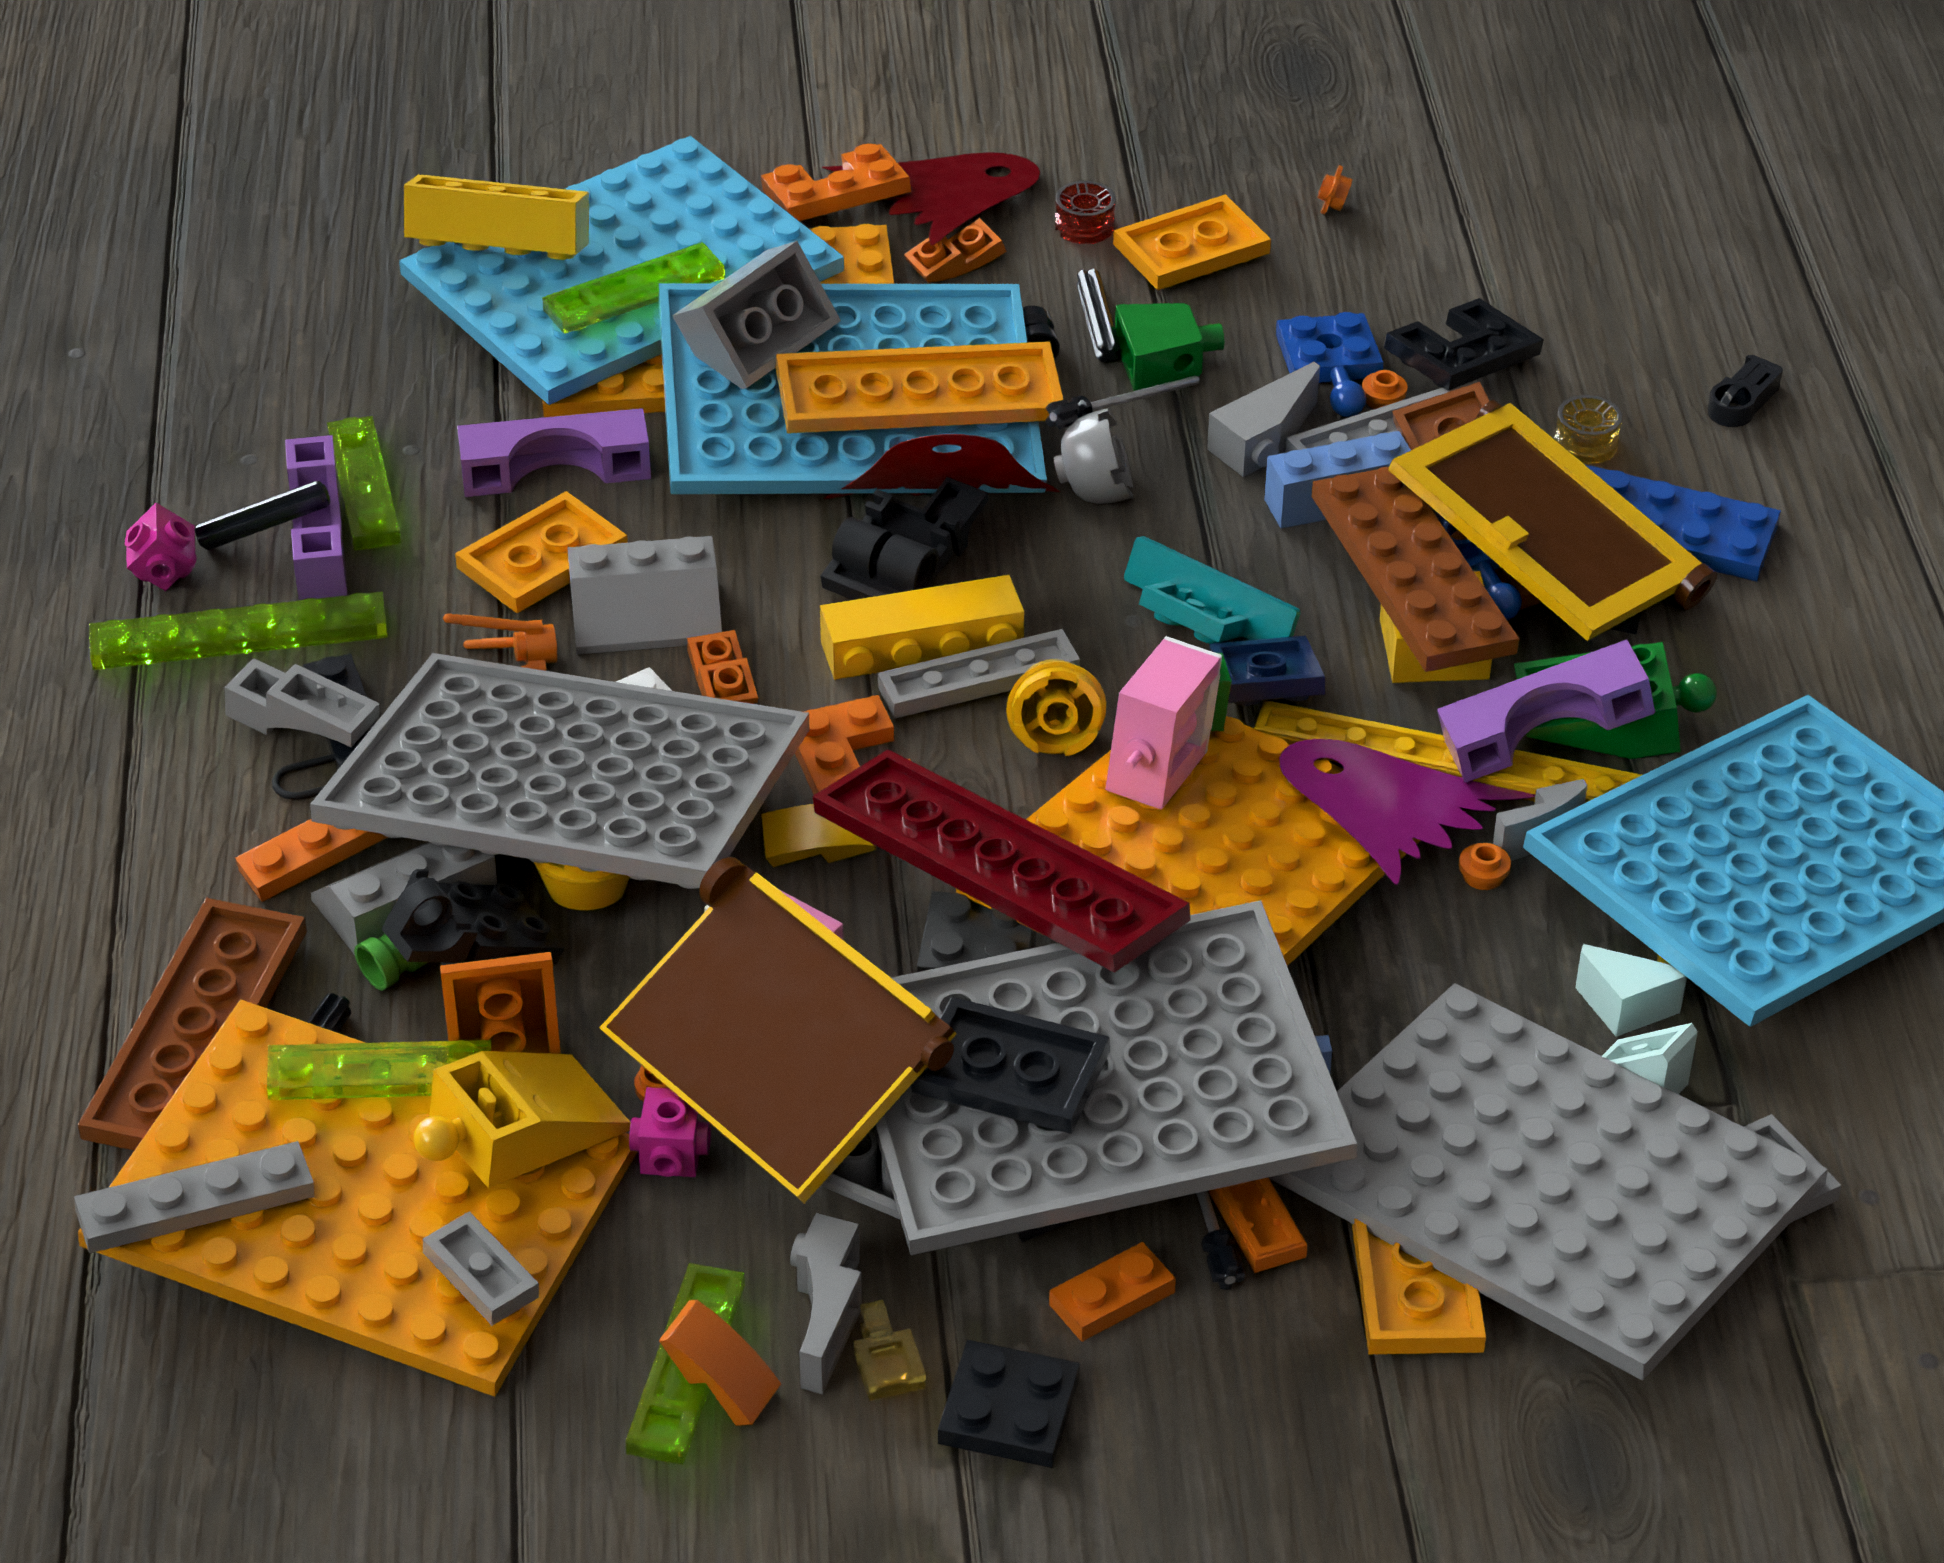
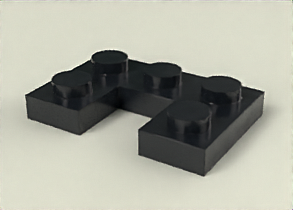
(1487, 345)

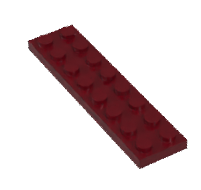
(1003, 860)

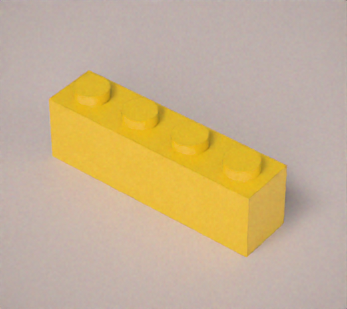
(496, 216)
(919, 625)

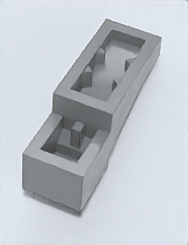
(298, 701)
(828, 1274)

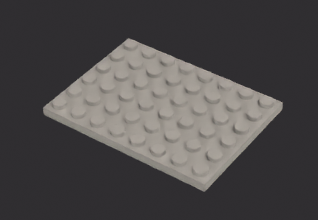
(563, 769)
(1199, 1093)
(1556, 1179)

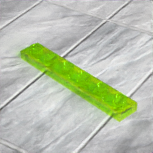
(237, 630)

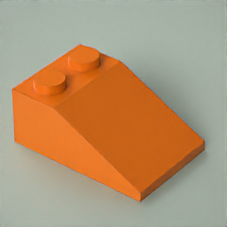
(503, 1002)

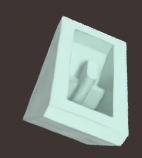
(1628, 988)
(1658, 1055)

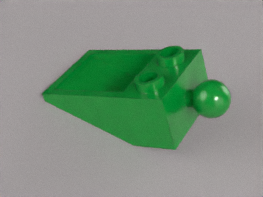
(1643, 737)

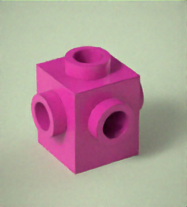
(160, 547)
(668, 1144)

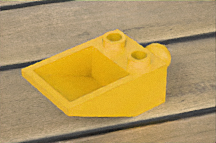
(515, 1113)

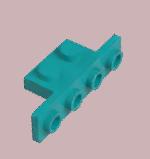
(1205, 598)

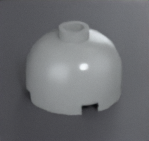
(1094, 460)

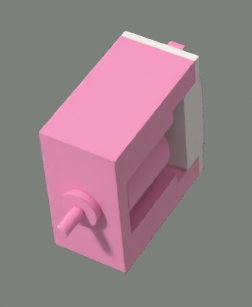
(1163, 722)

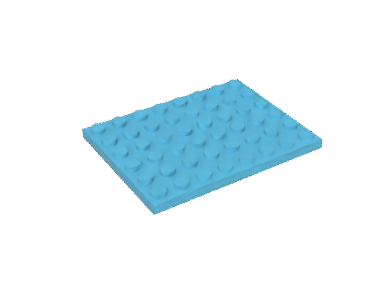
(634, 216)
(738, 437)
(1763, 857)

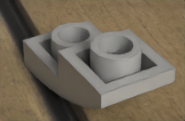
(1548, 804)

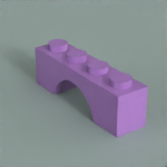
(503, 452)
(318, 535)
(1598, 687)

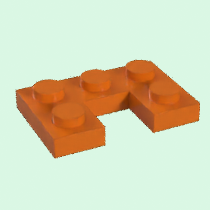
(866, 177)
(834, 734)

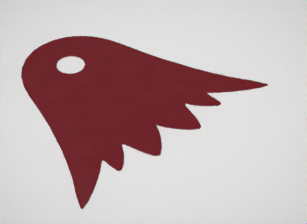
(958, 188)

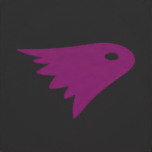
(1387, 798)

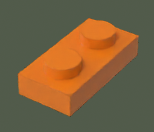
(1112, 1291)

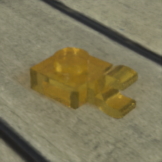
(886, 1358)

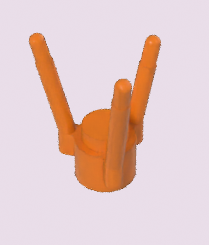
(533, 643)

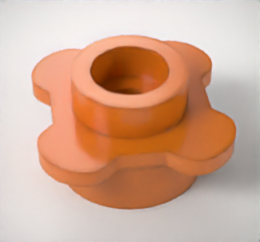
(1334, 190)

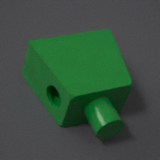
(1163, 342)

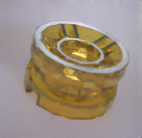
(1589, 428)

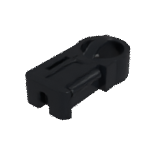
(1748, 387)

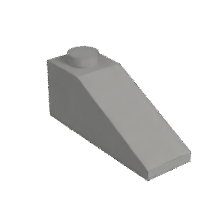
(1260, 421)

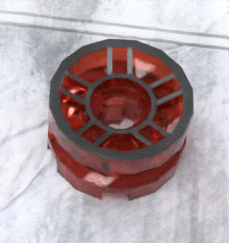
(1085, 212)

